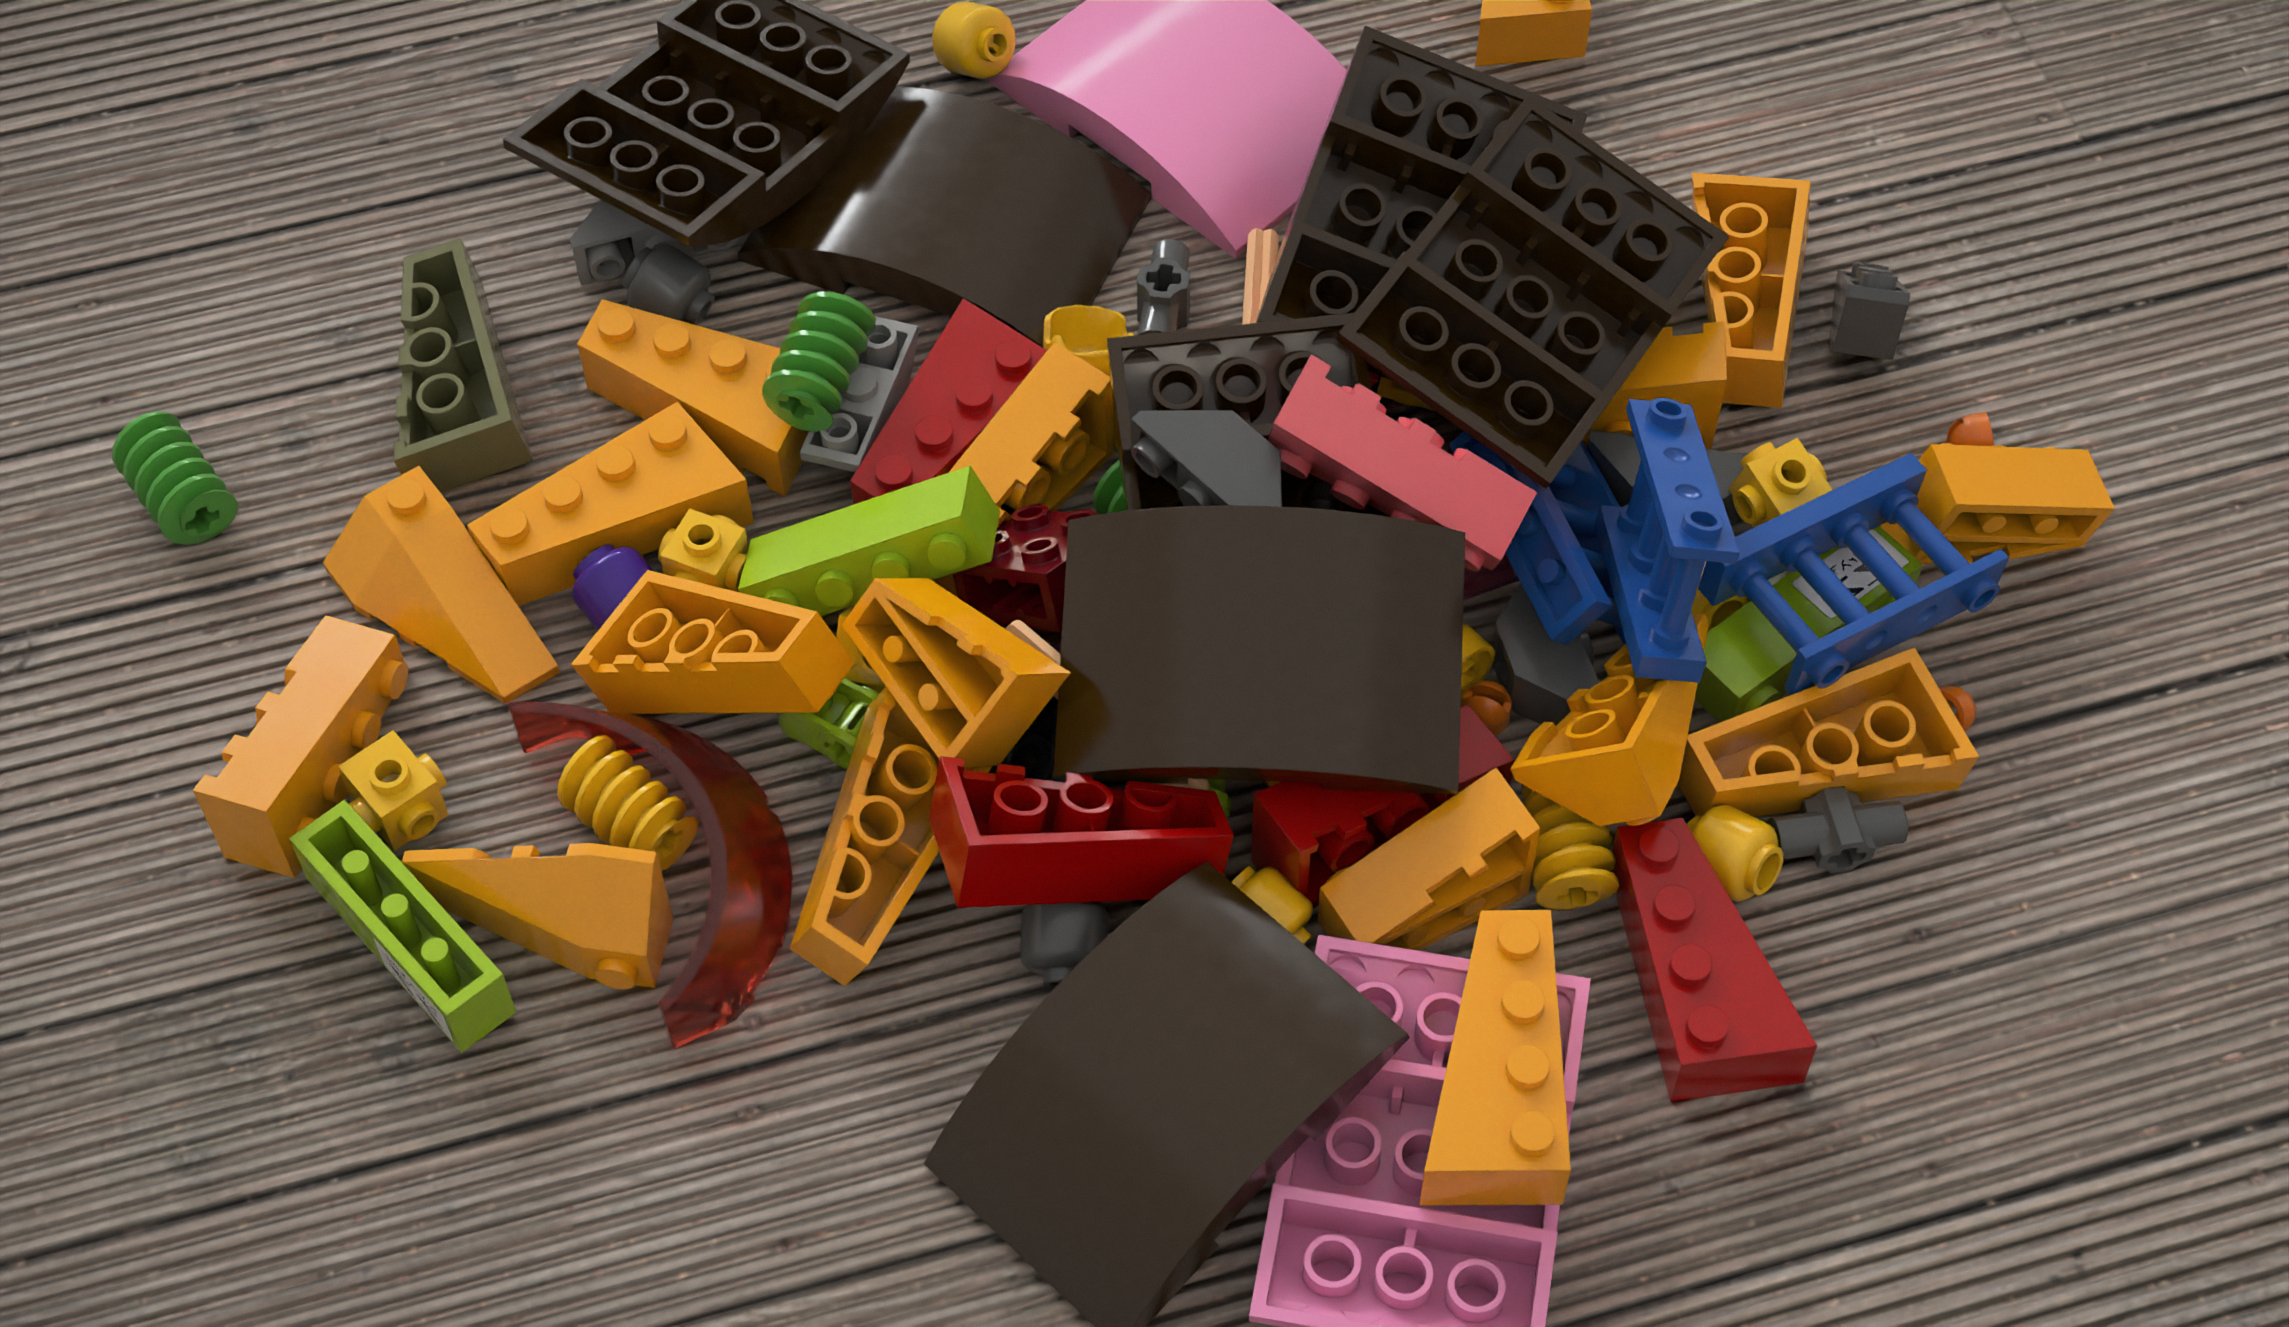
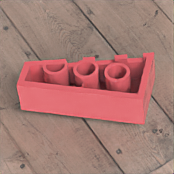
(1396, 465)

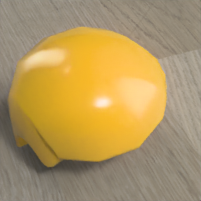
(1084, 332)

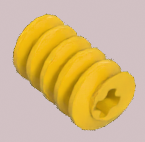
(624, 803)
(1570, 856)

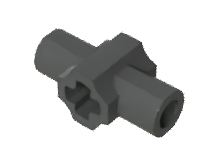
(1164, 289)
(1840, 829)

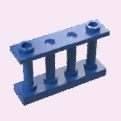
(1844, 521)
(1663, 539)
(1558, 544)

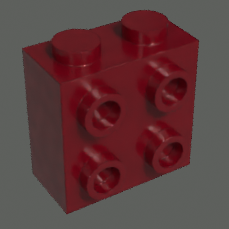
(1025, 571)

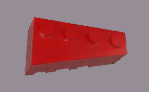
(947, 403)
(1320, 831)
(1071, 839)
(1702, 977)

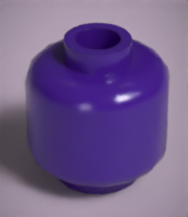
(605, 581)

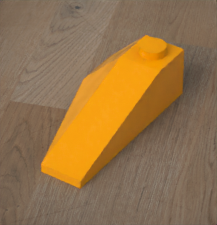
(427, 579)
(1616, 747)
(588, 910)

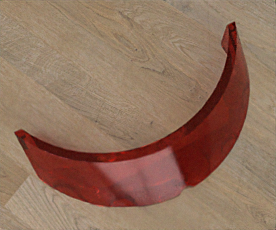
(747, 857)

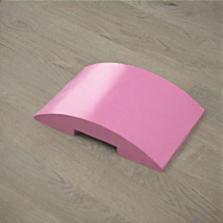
(1193, 97)
(1345, 1209)

